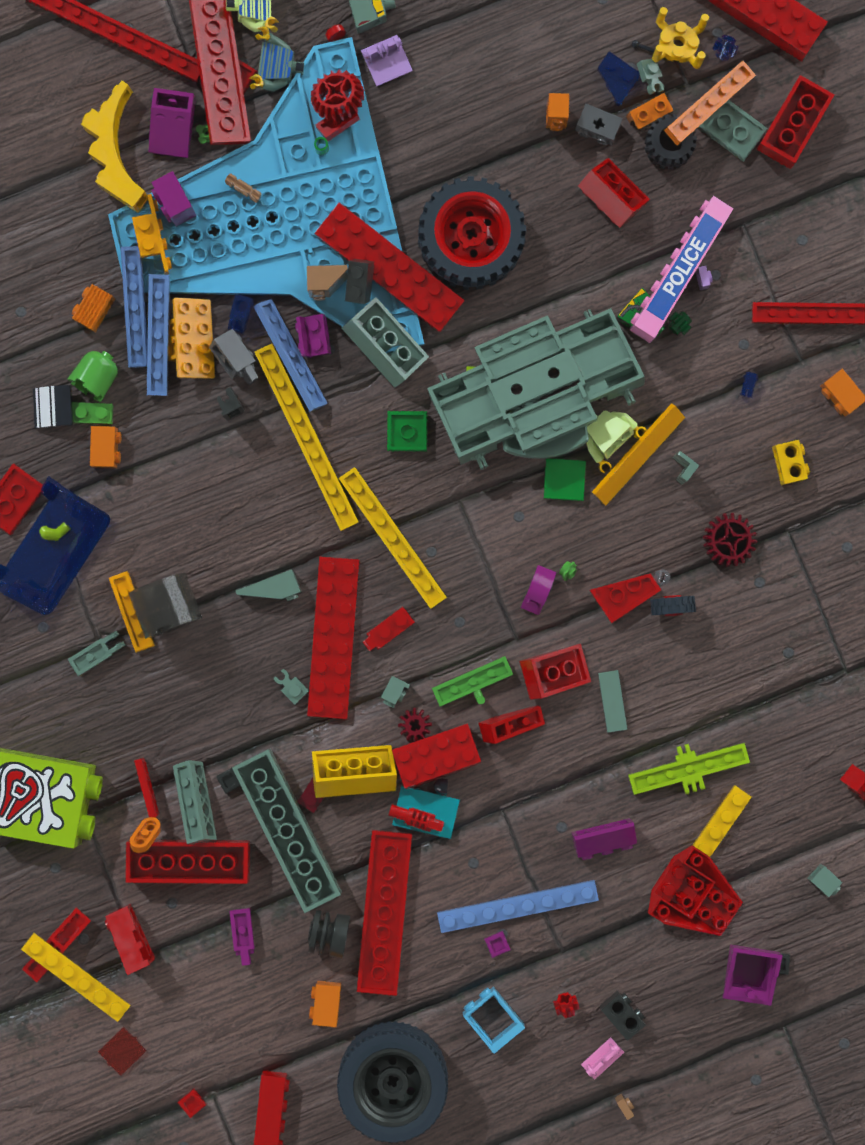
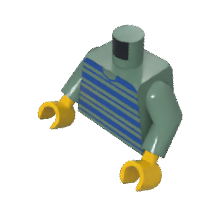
(275, 63)

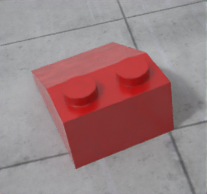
(555, 671)

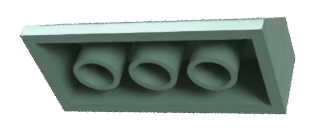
(377, 332)

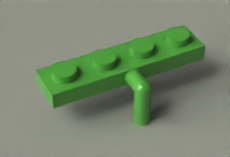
(472, 682)

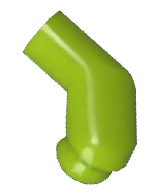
(54, 534)

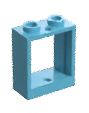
(506, 1035)

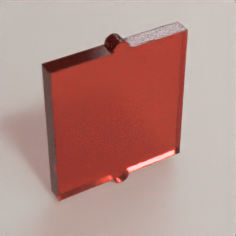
(122, 1051)

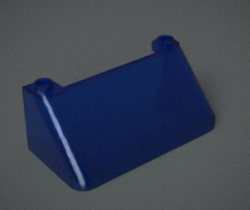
(45, 568)

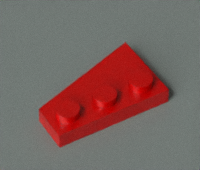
(625, 595)

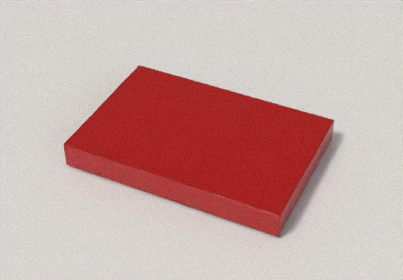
(17, 496)

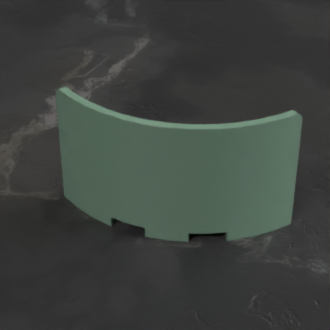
(551, 449)

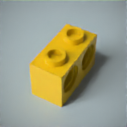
(784, 463)

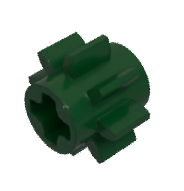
(679, 323)

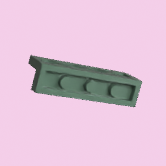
(192, 801)

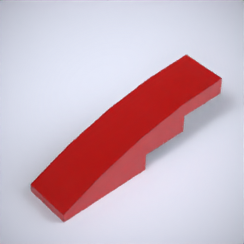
(61, 940)

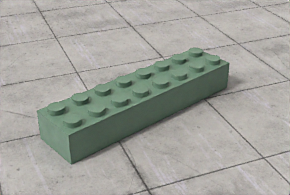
(287, 830)

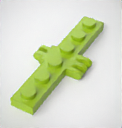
(689, 768)

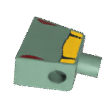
(369, 13)

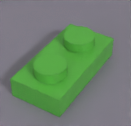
(92, 413)

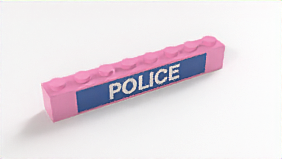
(681, 269)

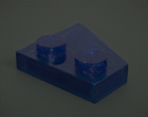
(618, 76)

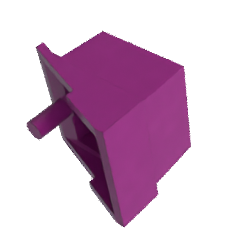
(751, 974)

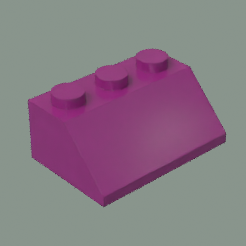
(604, 838)

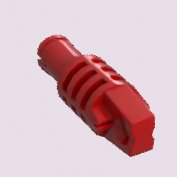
(416, 818)

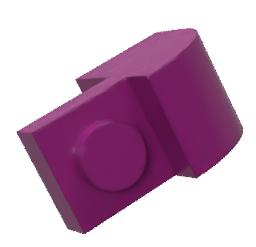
(538, 590)

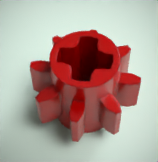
(566, 1005)

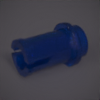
(749, 383)

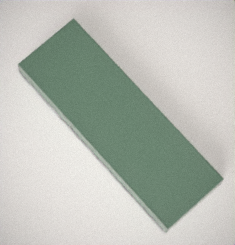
(612, 701)

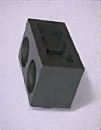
(619, 1017)

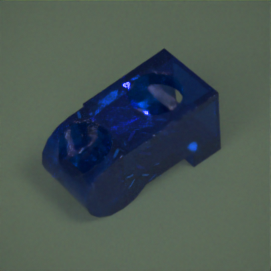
(240, 313)

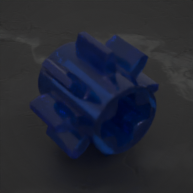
(725, 47)

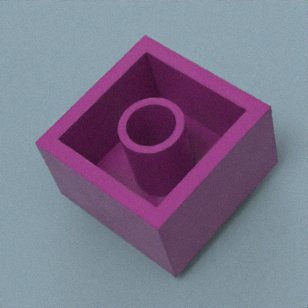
(170, 194)

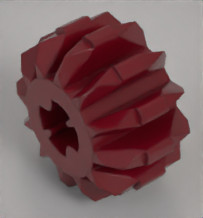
(408, 726)

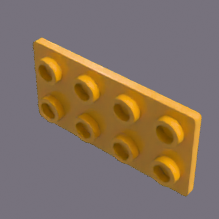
(190, 338)

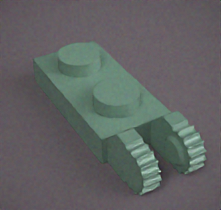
(94, 654)

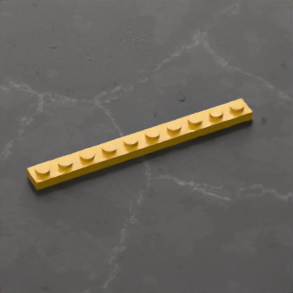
(306, 437)

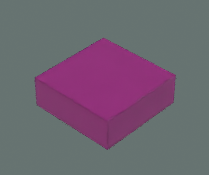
(497, 944)

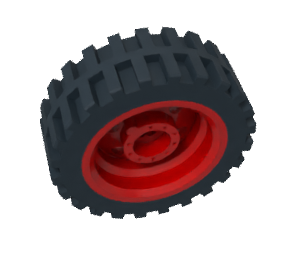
(451, 206)

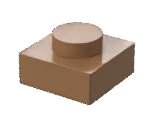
(625, 1105)

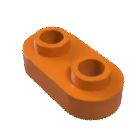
(143, 838)

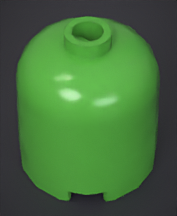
(94, 374)

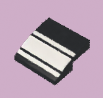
(53, 406)

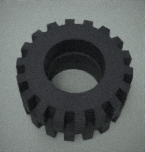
(662, 156)

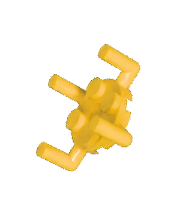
(681, 32)

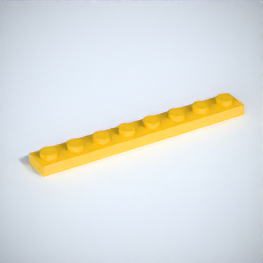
(392, 537)

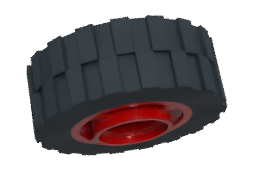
(673, 605)

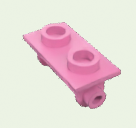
(602, 1058)

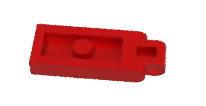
(388, 629)

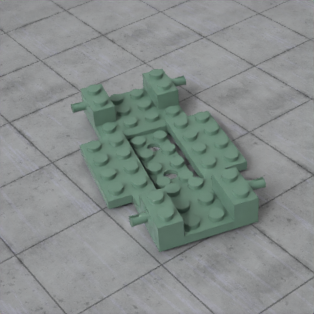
(476, 400)

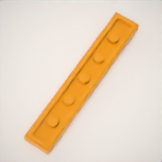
(638, 454)

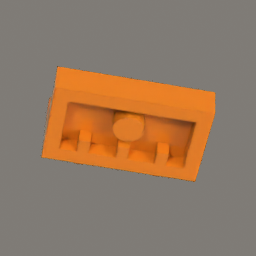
(650, 111)

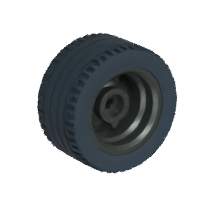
(412, 1112)

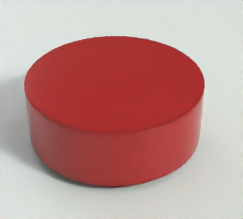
(335, 33)

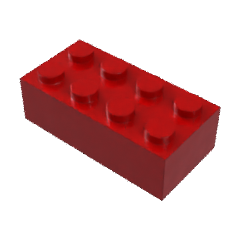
(795, 122)
(436, 756)

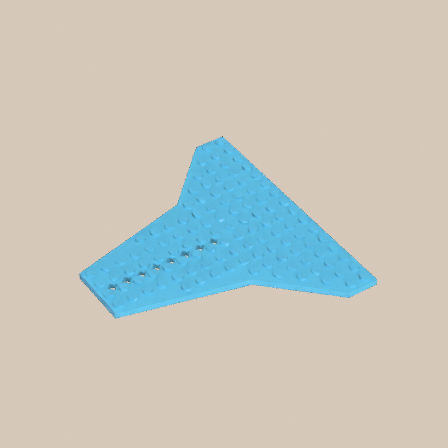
(293, 186)

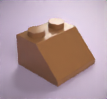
(325, 280)

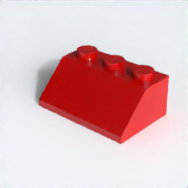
(613, 192)

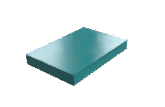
(442, 806)

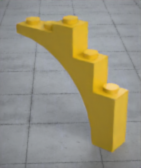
(105, 151)

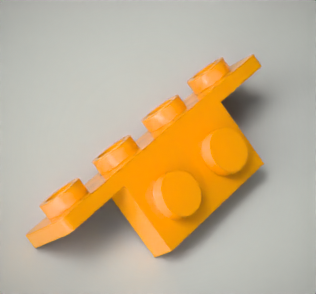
(148, 235)

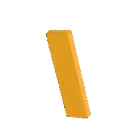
(121, 587)

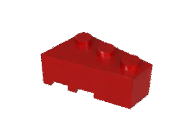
(129, 939)

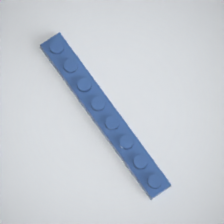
(517, 906)

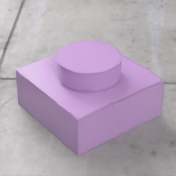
(704, 277)

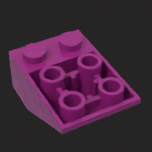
(171, 122)

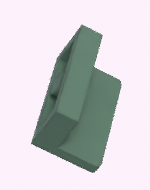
(689, 464)

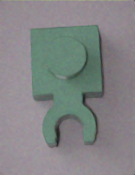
(651, 74)
(293, 689)

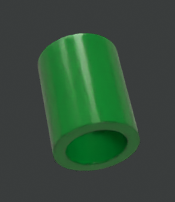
(321, 140)

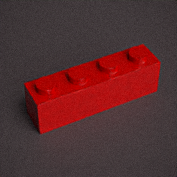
(271, 1108)

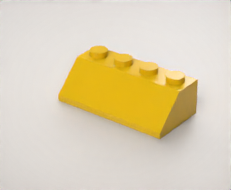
(353, 771)

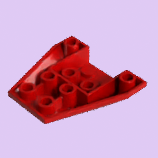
(694, 894)

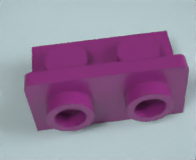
(313, 335)

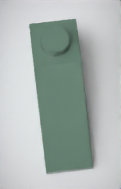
(276, 587)

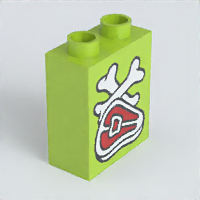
(46, 798)

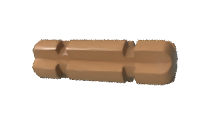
(243, 188)

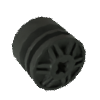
(329, 934)

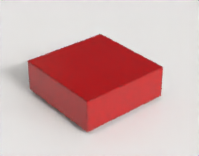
(192, 1103)

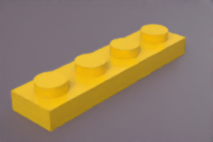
(722, 820)

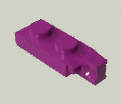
(242, 934)

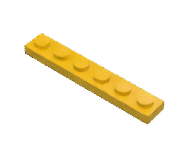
(75, 977)

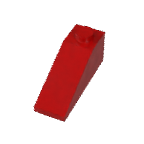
(511, 724)

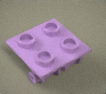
(386, 60)

